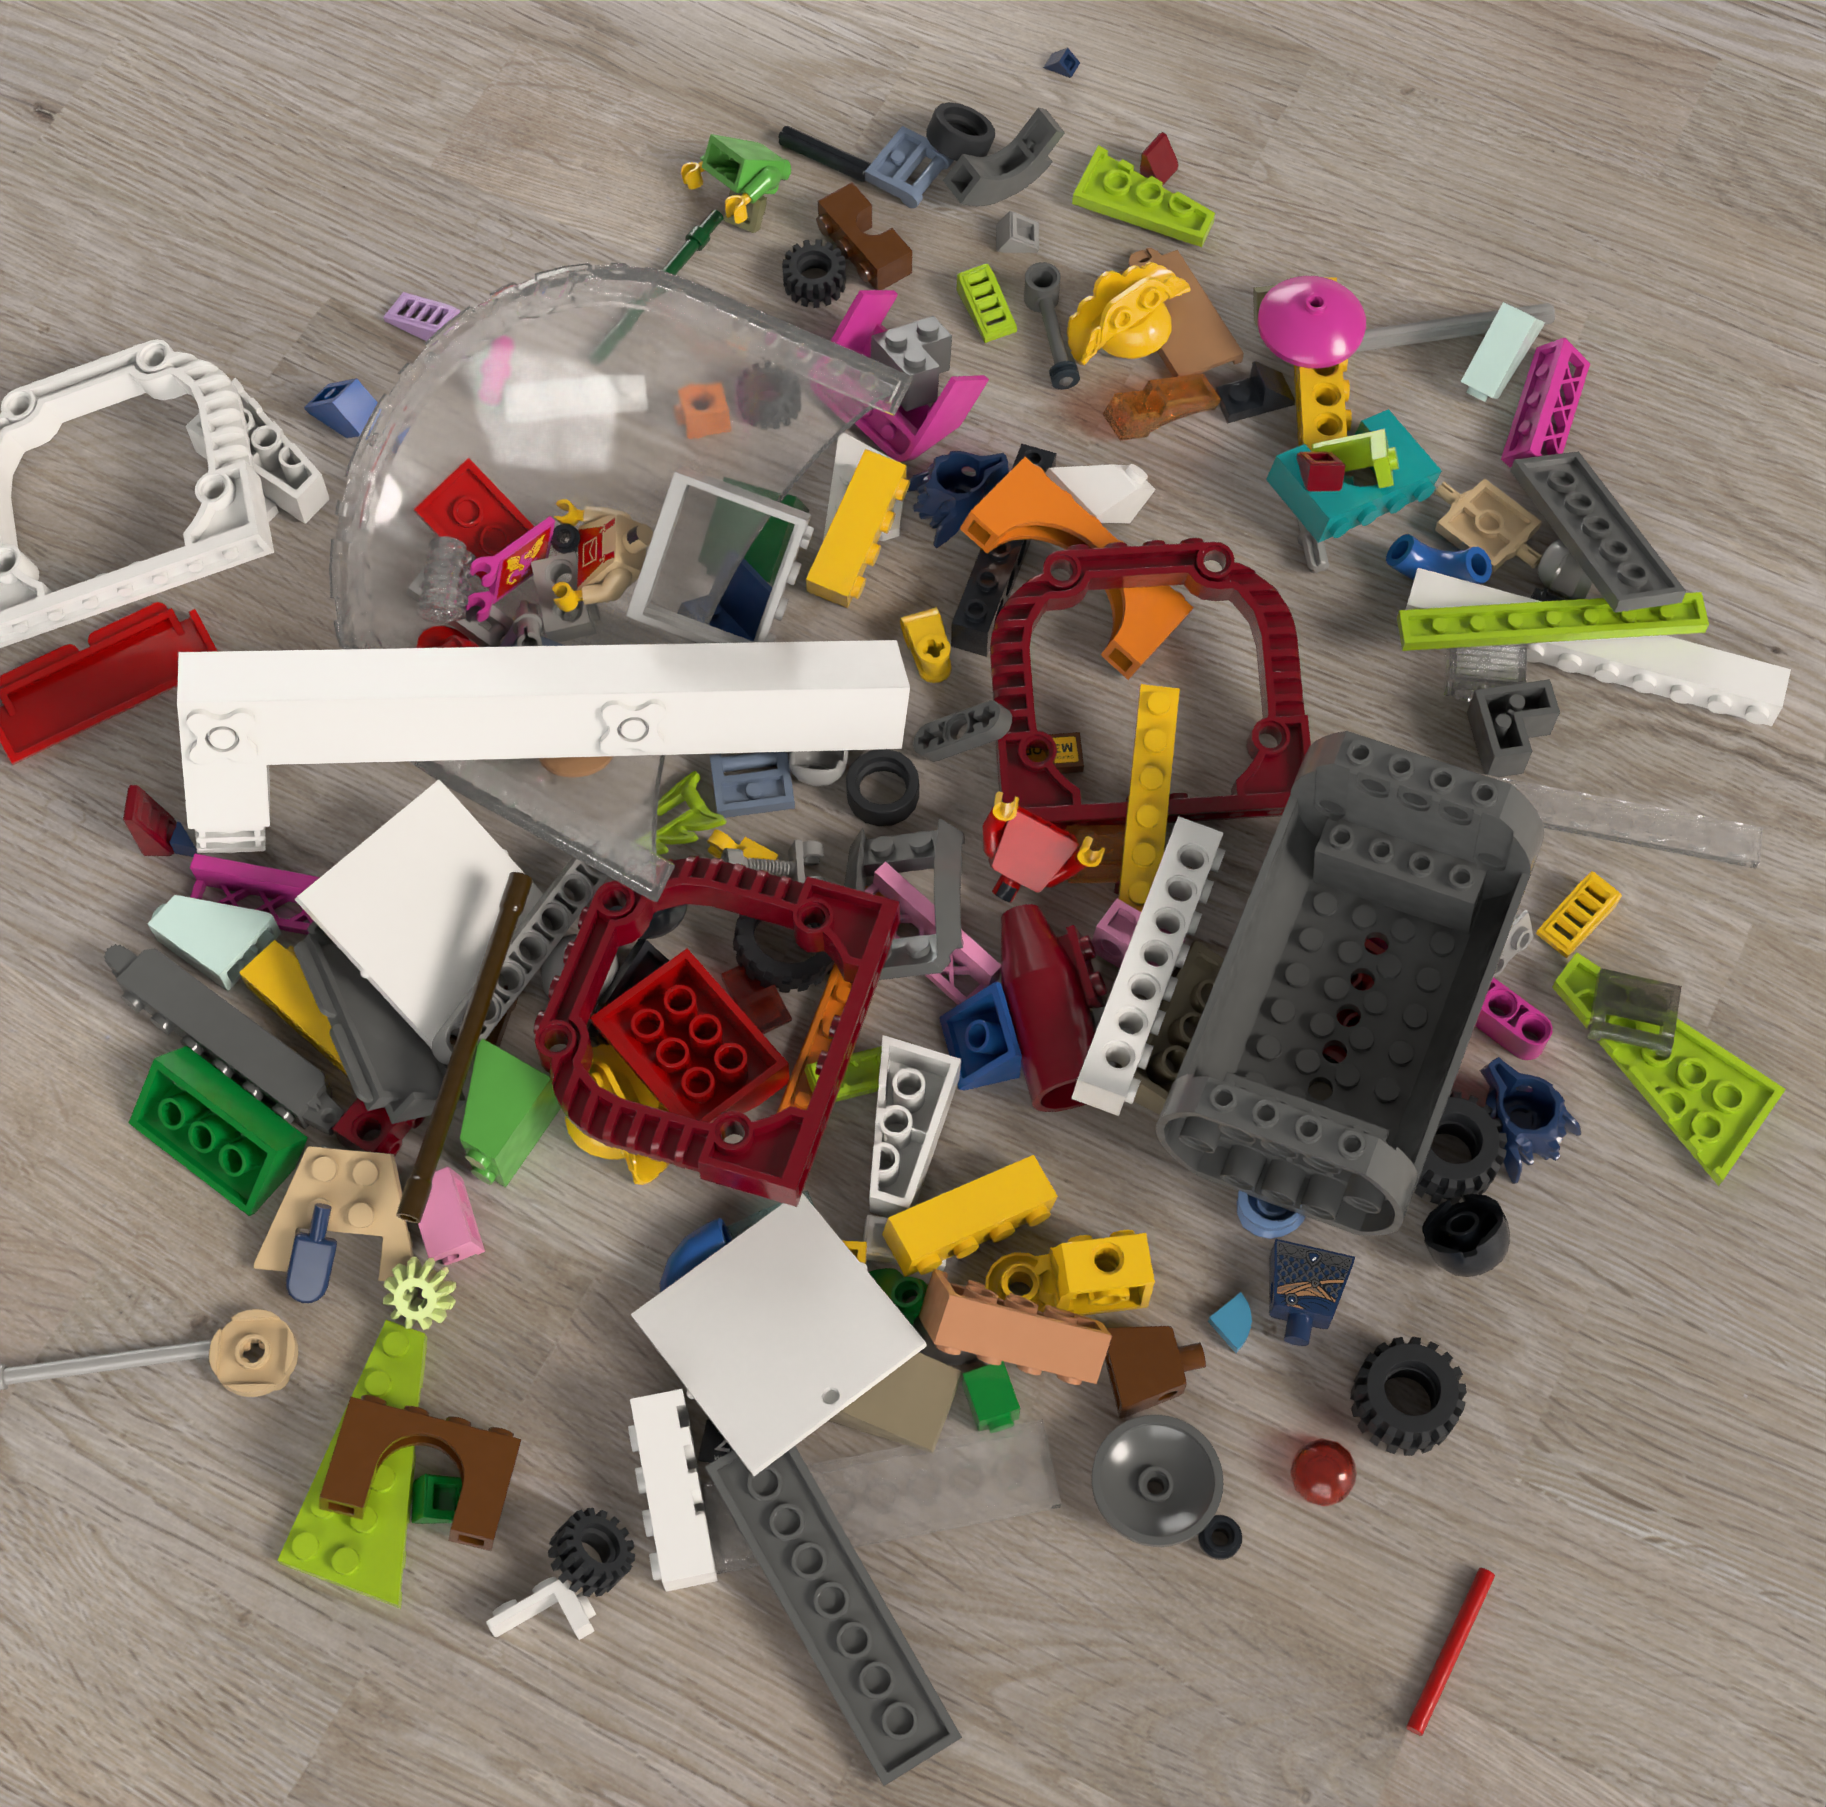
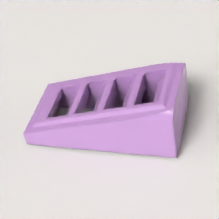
(417, 327)

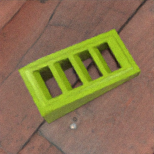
(979, 282)

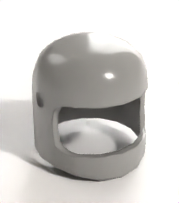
(1562, 572)

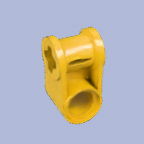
(928, 644)

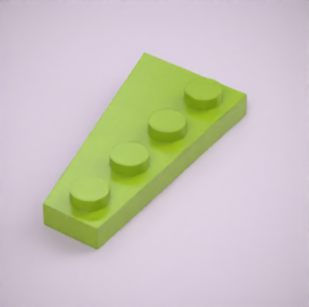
(1128, 196)

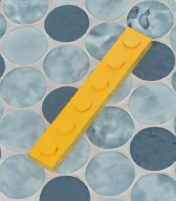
(1148, 792)

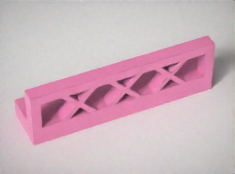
(921, 913)

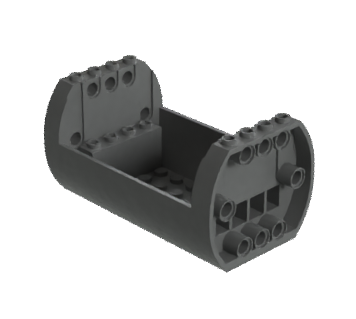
(1361, 853)

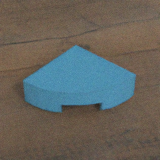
(1233, 1322)

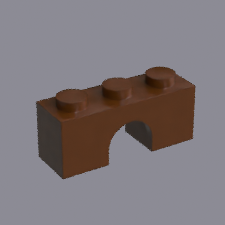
(877, 258)

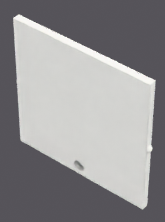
(419, 906)
(778, 1332)

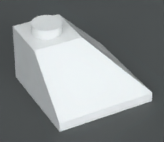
(1105, 491)

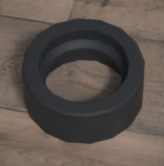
(960, 131)
(879, 761)

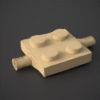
(1489, 521)

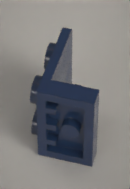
(742, 603)

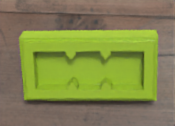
(860, 1076)

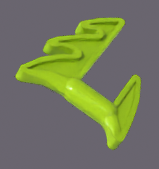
(697, 818)

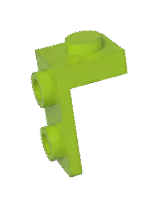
(1364, 451)

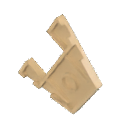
(363, 1200)

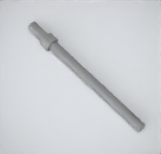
(103, 1363)

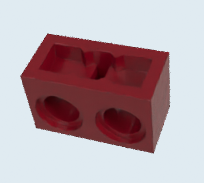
(359, 1121)

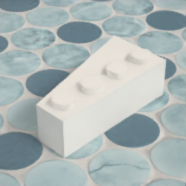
(284, 470)

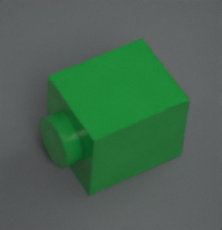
(991, 1397)

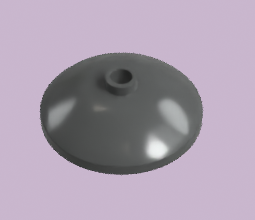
(1163, 1452)

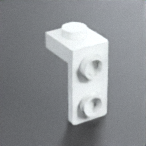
(546, 1593)

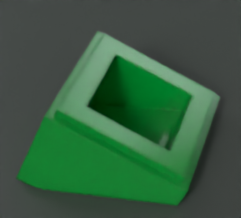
(435, 1498)

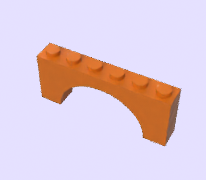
(1035, 508)

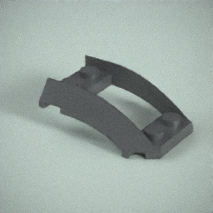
(915, 852)

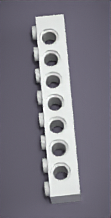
(1098, 1081)

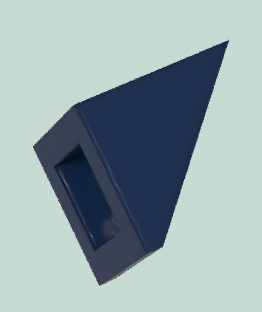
(1062, 62)
(181, 842)

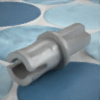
(1314, 552)
(528, 625)

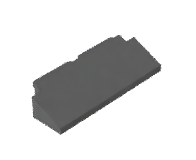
(375, 1044)

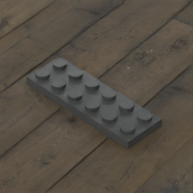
(1597, 532)

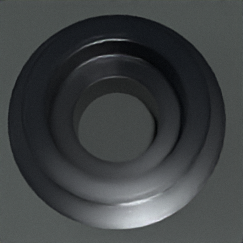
(1230, 1529)

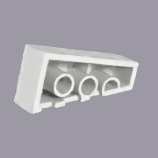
(908, 1121)
(673, 1491)

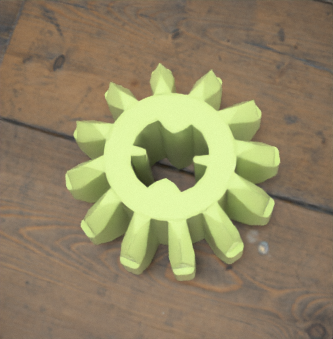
(434, 1291)

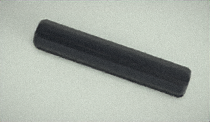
(823, 153)

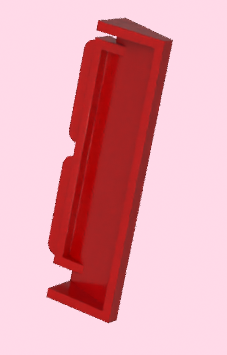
(80, 689)

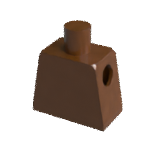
(1148, 1366)

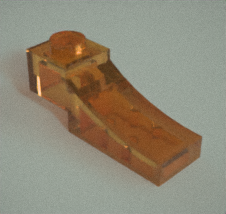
(1159, 403)

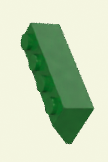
(216, 1129)

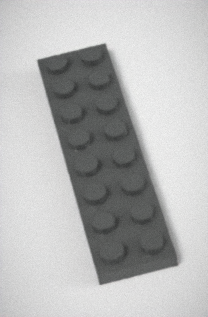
(837, 1612)

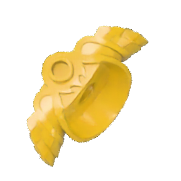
(1125, 313)
(617, 1077)

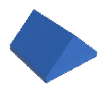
(983, 1039)

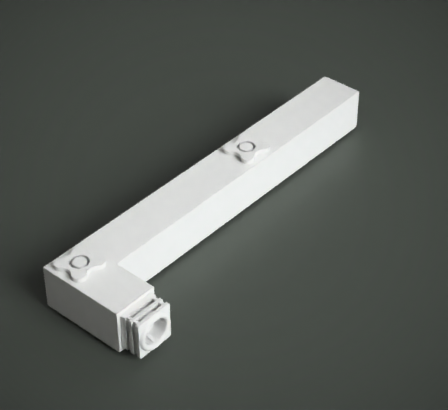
(514, 704)

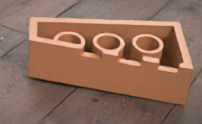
(1013, 1331)

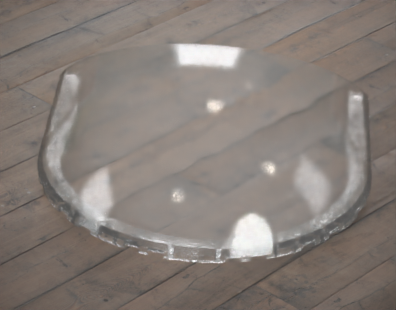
(593, 397)

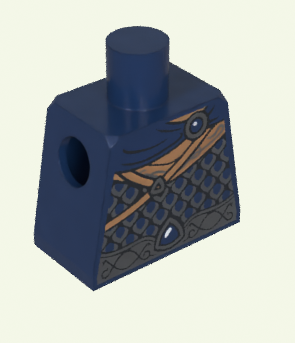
(1305, 1287)

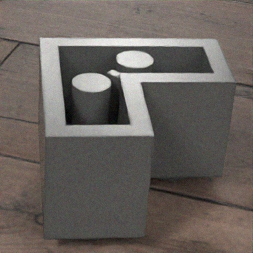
(918, 350)
(1506, 719)

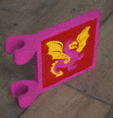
(510, 567)

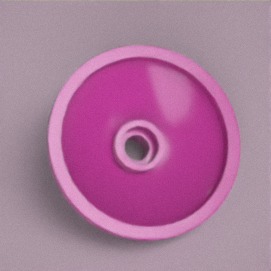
(1311, 334)

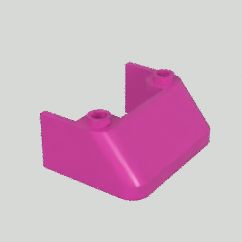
(911, 431)

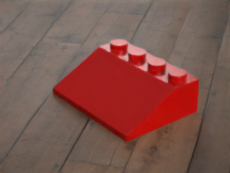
(692, 1043)

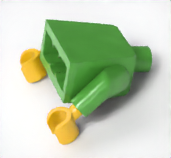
(742, 167)

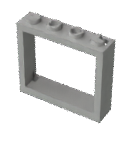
(688, 628)

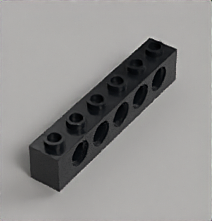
(992, 579)

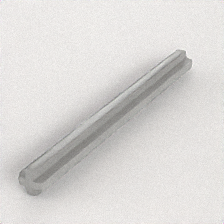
(1443, 328)

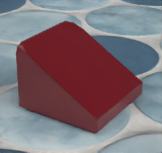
(1159, 159)
(1321, 471)

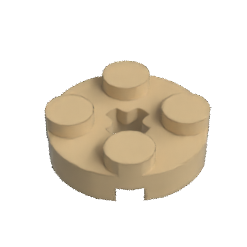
(271, 1370)

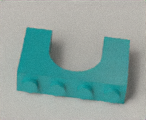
(1335, 512)

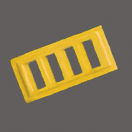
(1592, 893)

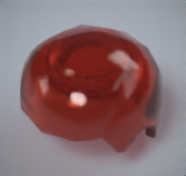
(1323, 1472)

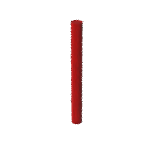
(1450, 1651)

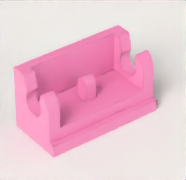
(449, 1221)

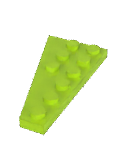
(1698, 1090)
(367, 1552)

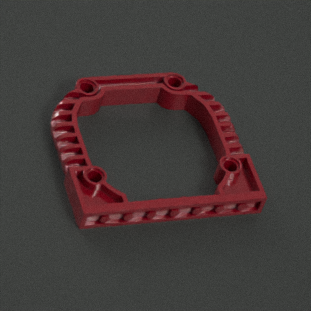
(1040, 786)
(774, 1150)

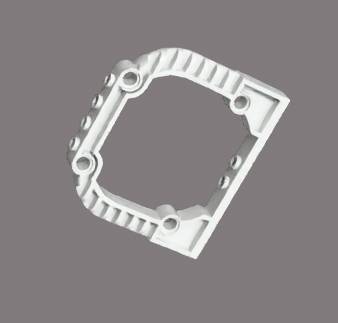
(223, 534)

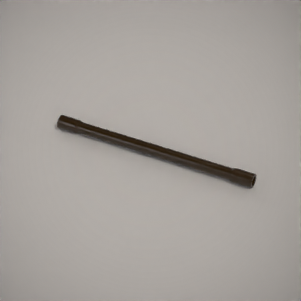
(420, 1183)

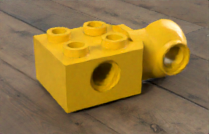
(1082, 1274)

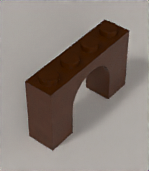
(376, 1431)

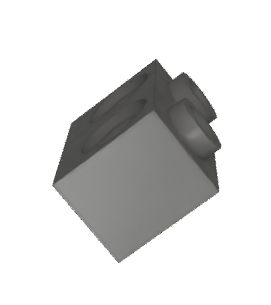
(545, 576)

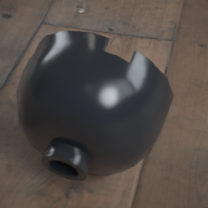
(1467, 1235)

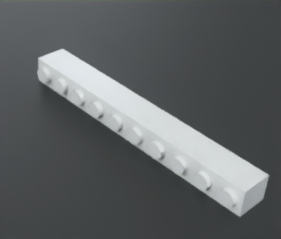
(1646, 663)

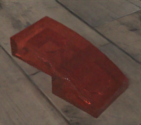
(760, 1004)

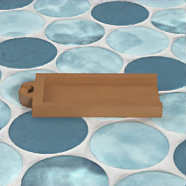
(1198, 333)

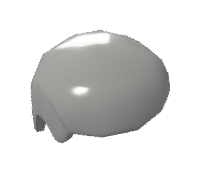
(818, 767)

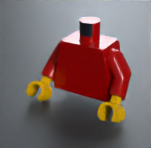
(1031, 850)

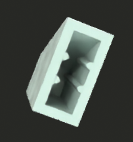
(1501, 352)
(213, 935)

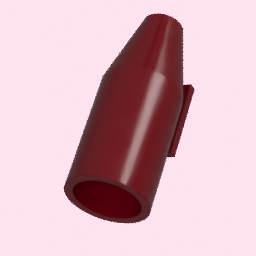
(1049, 1000)

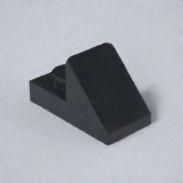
(1256, 395)

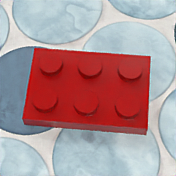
(474, 512)

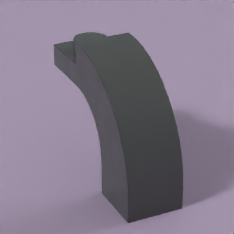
(1009, 171)

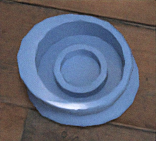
(1266, 1218)

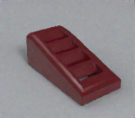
(148, 823)

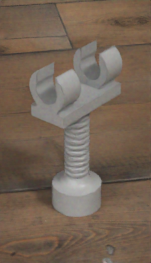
(799, 855)

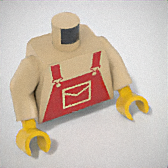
(608, 554)

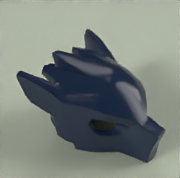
(950, 493)
(1530, 1116)

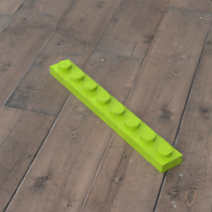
(1545, 623)

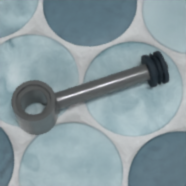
(1063, 373)

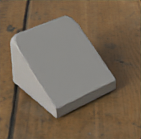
(1017, 234)

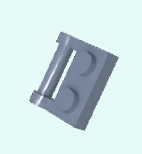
(899, 161)
(755, 790)

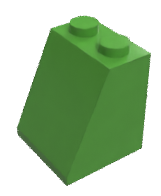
(504, 1113)

